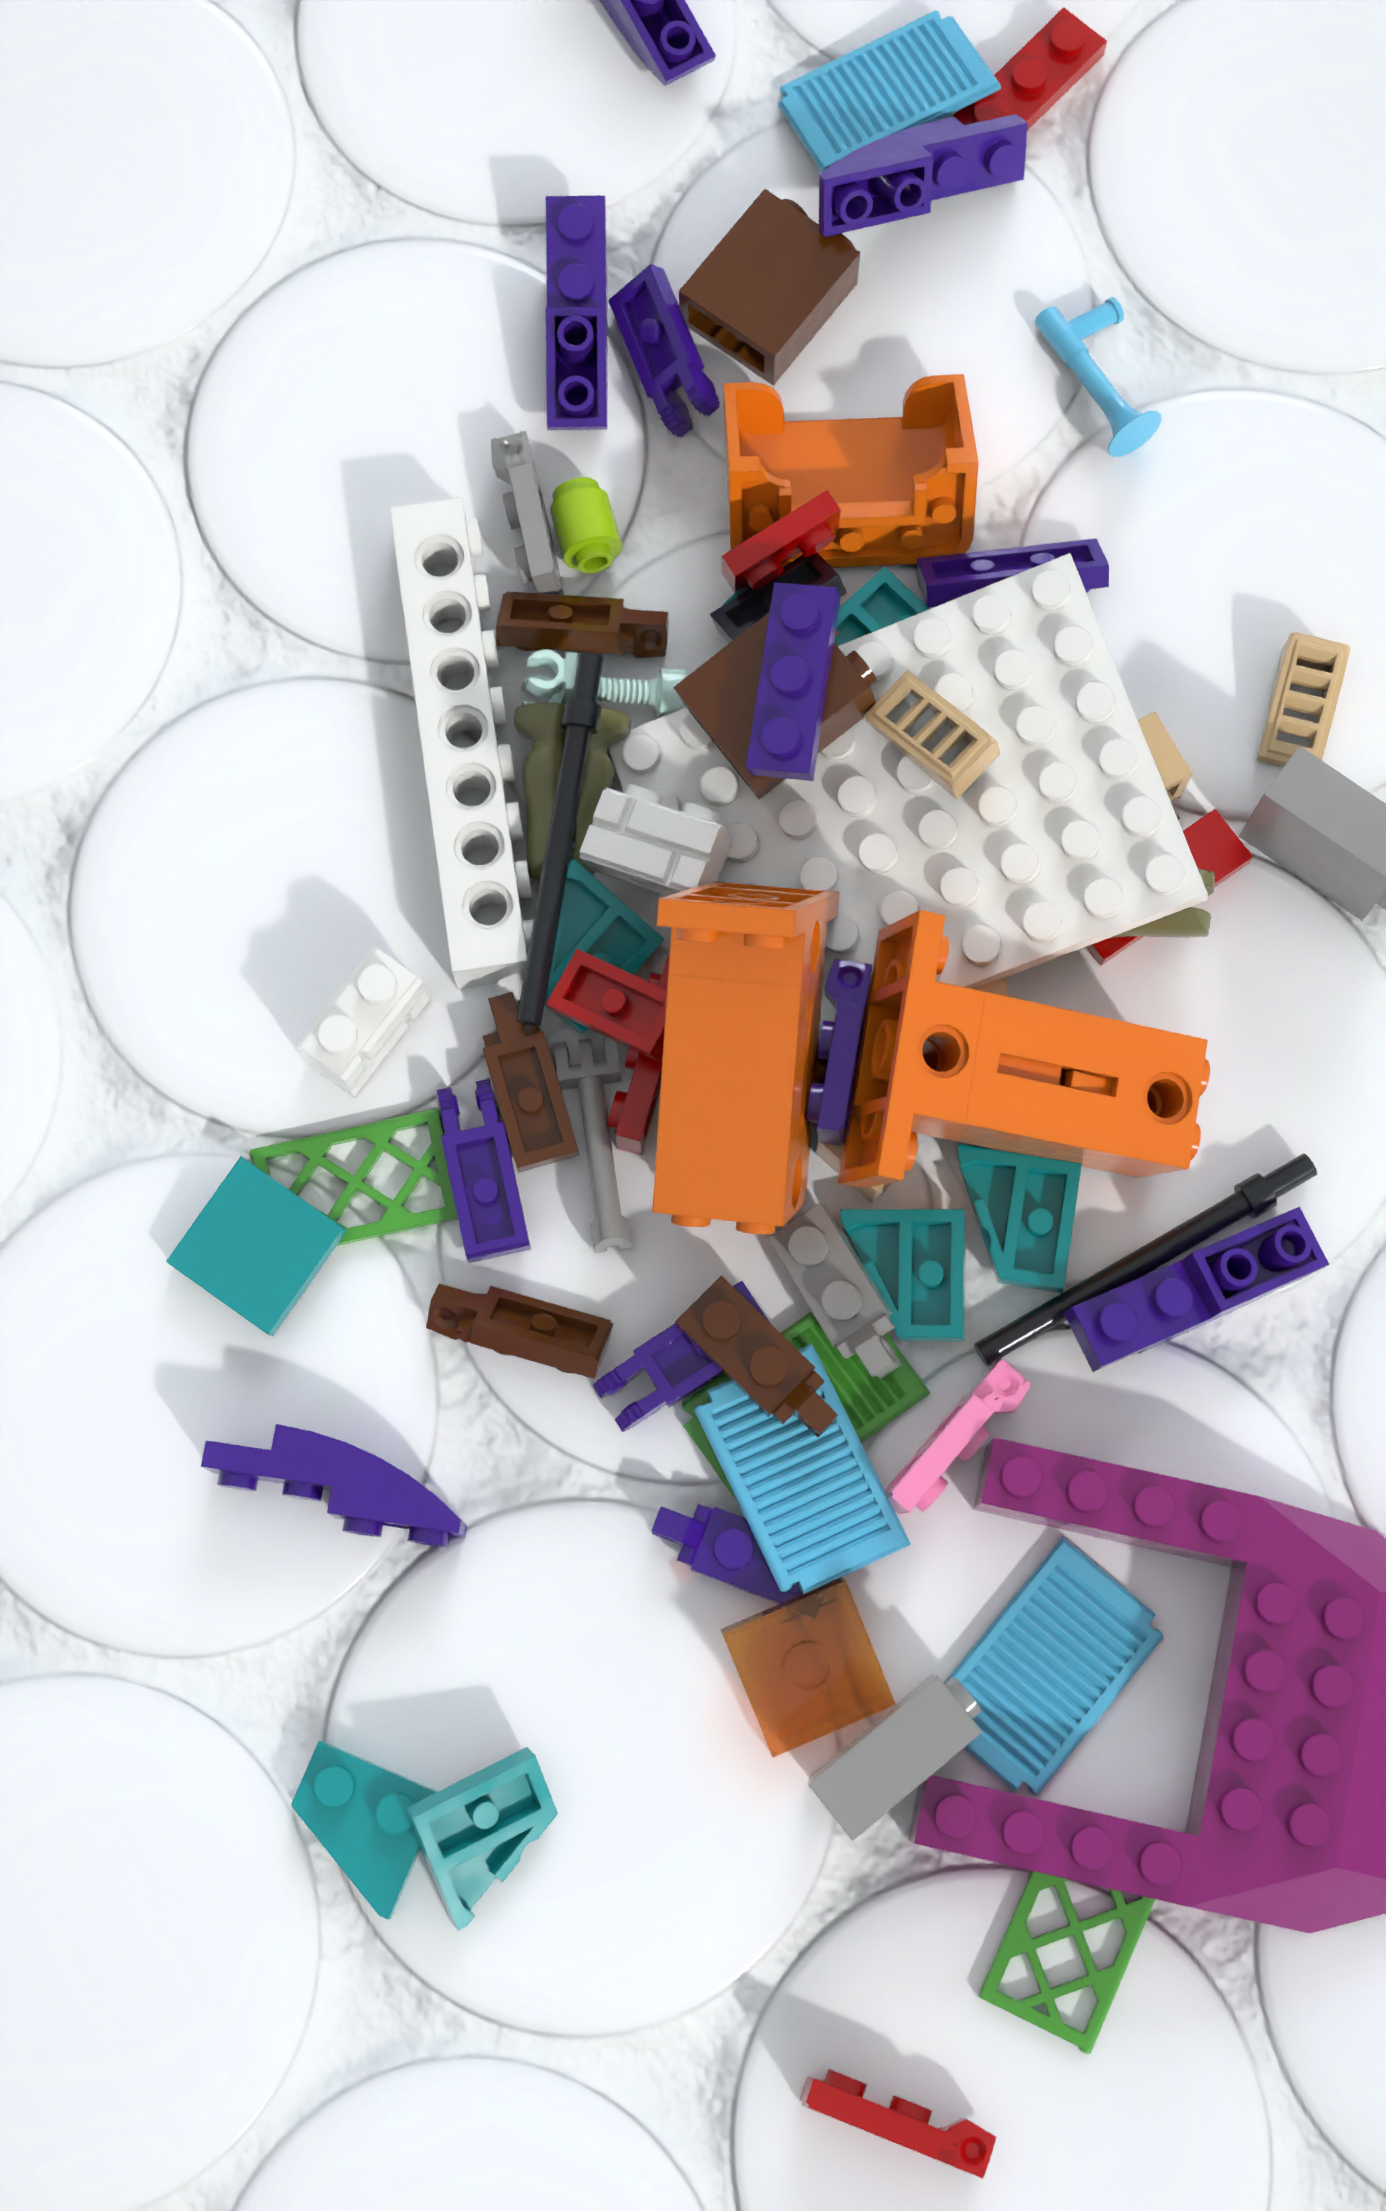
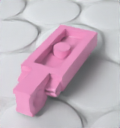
(957, 1435)

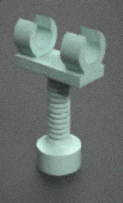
(656, 692)

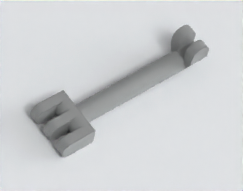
(609, 1226)

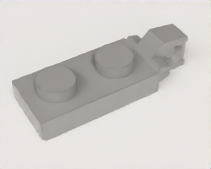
(526, 509)
(837, 1288)

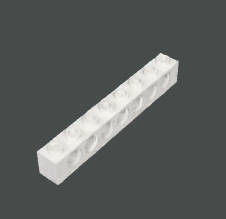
(424, 538)

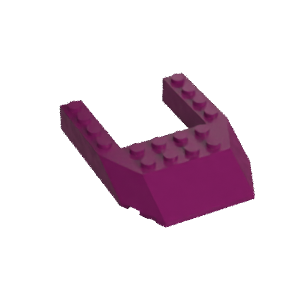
(1294, 1721)

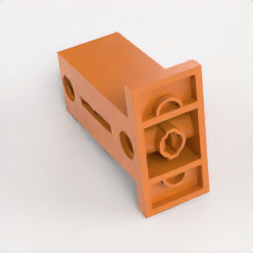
(739, 1052)
(1009, 1074)

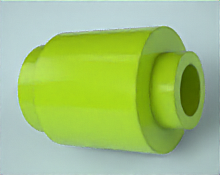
(585, 525)

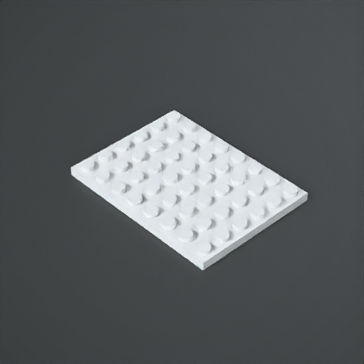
(1030, 862)

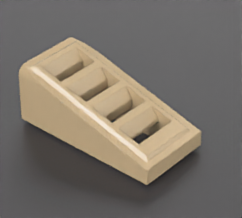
(1311, 664)
(969, 763)

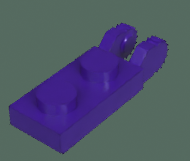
(663, 349)
(483, 1179)
(672, 1366)

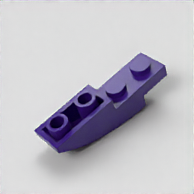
(662, 36)
(917, 165)
(576, 313)
(1196, 1289)
(362, 1485)

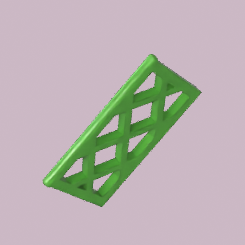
(380, 1135)
(1103, 1981)

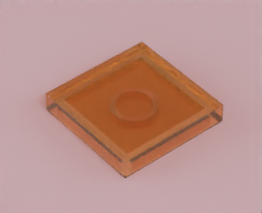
(808, 1667)

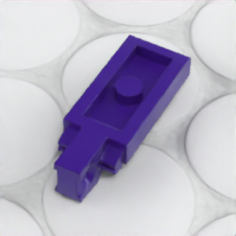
(840, 1044)
(721, 1549)

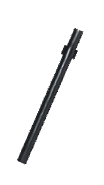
(580, 721)
(1251, 1197)

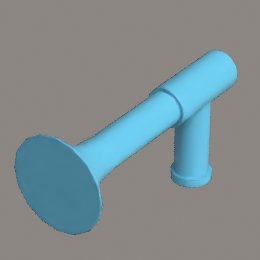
(1128, 425)

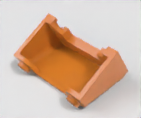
(898, 480)

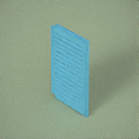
(886, 88)
(804, 1496)
(1052, 1666)

